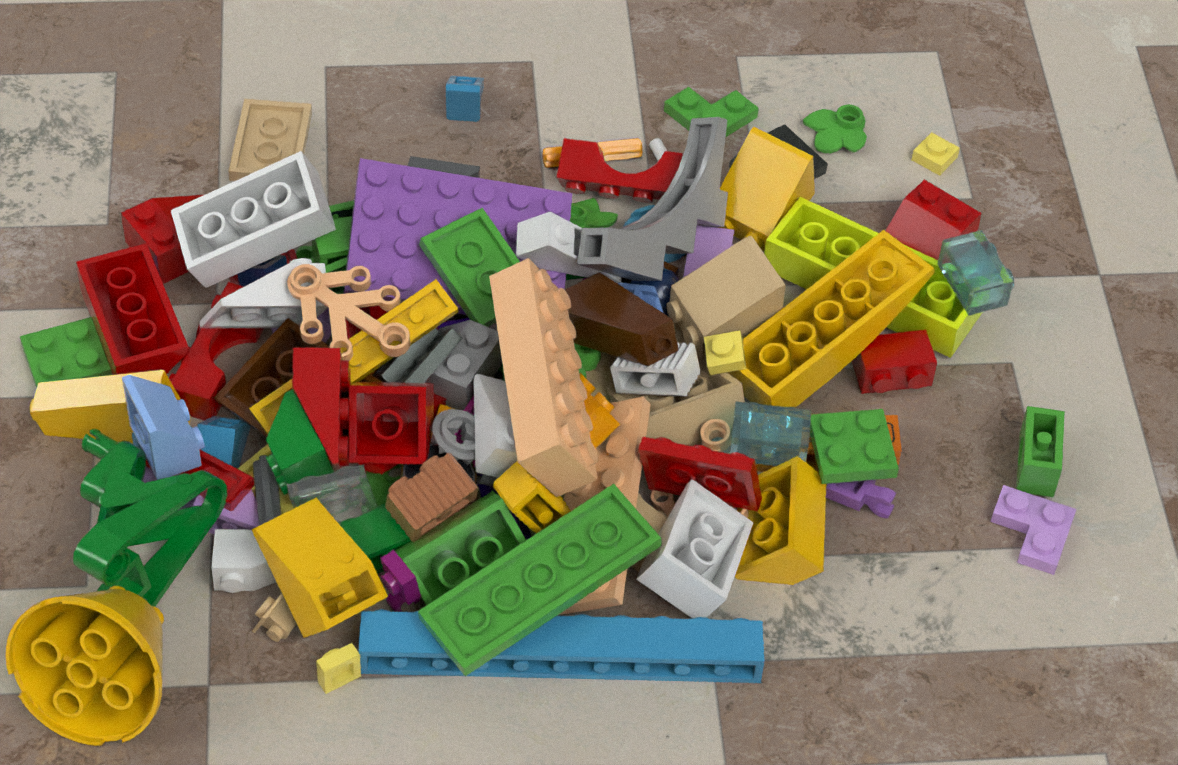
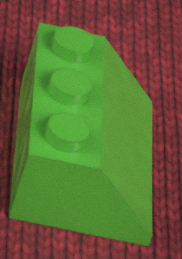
(461, 546)

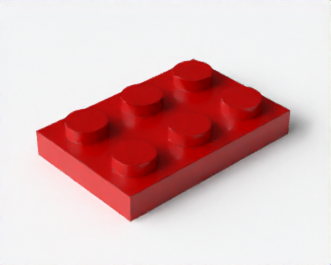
(728, 476)

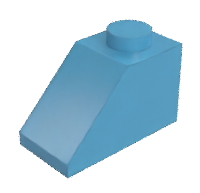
(224, 438)

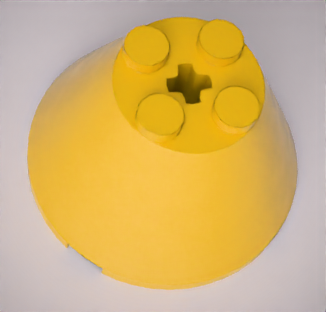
(90, 664)

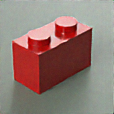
(896, 362)

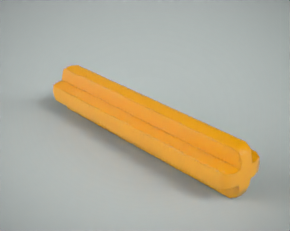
(612, 151)

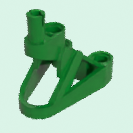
(142, 514)

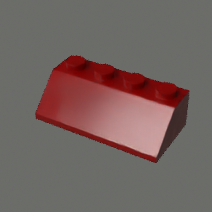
(131, 311)

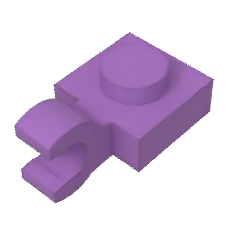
(857, 493)

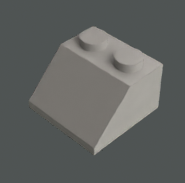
(473, 355)

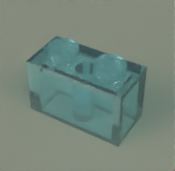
(975, 272)
(770, 432)

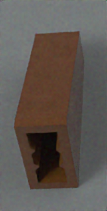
(619, 322)

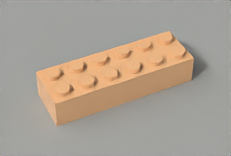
(543, 378)

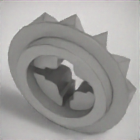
(444, 430)

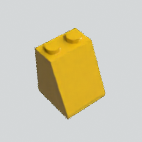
(765, 185)

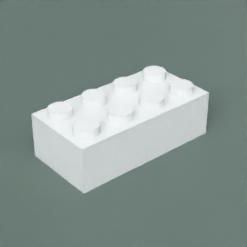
(252, 219)

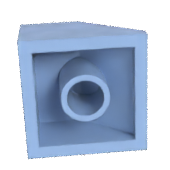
(162, 427)

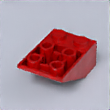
(319, 385)

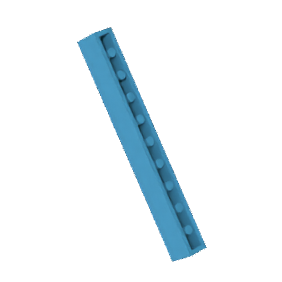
(579, 649)

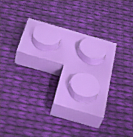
(1041, 520)

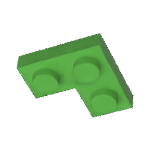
(732, 107)

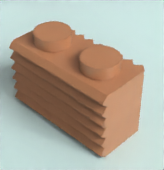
(430, 496)

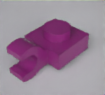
(399, 582)

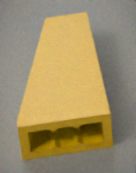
(84, 404)

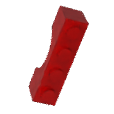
(584, 168)
(198, 377)

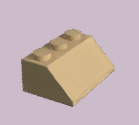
(681, 416)

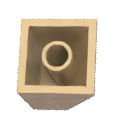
(727, 295)

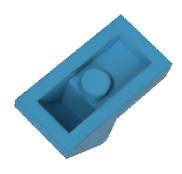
(464, 98)

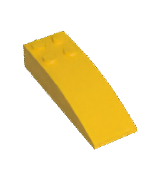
(830, 323)

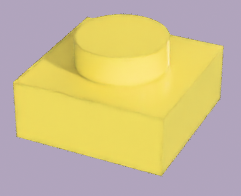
(935, 153)
(725, 352)
(338, 667)

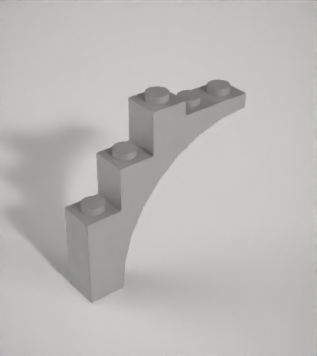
(670, 226)

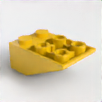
(318, 567)

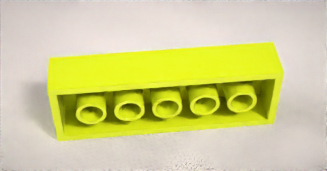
(817, 240)

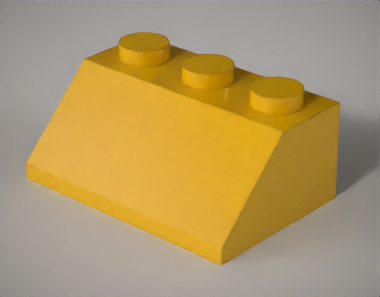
(788, 527)

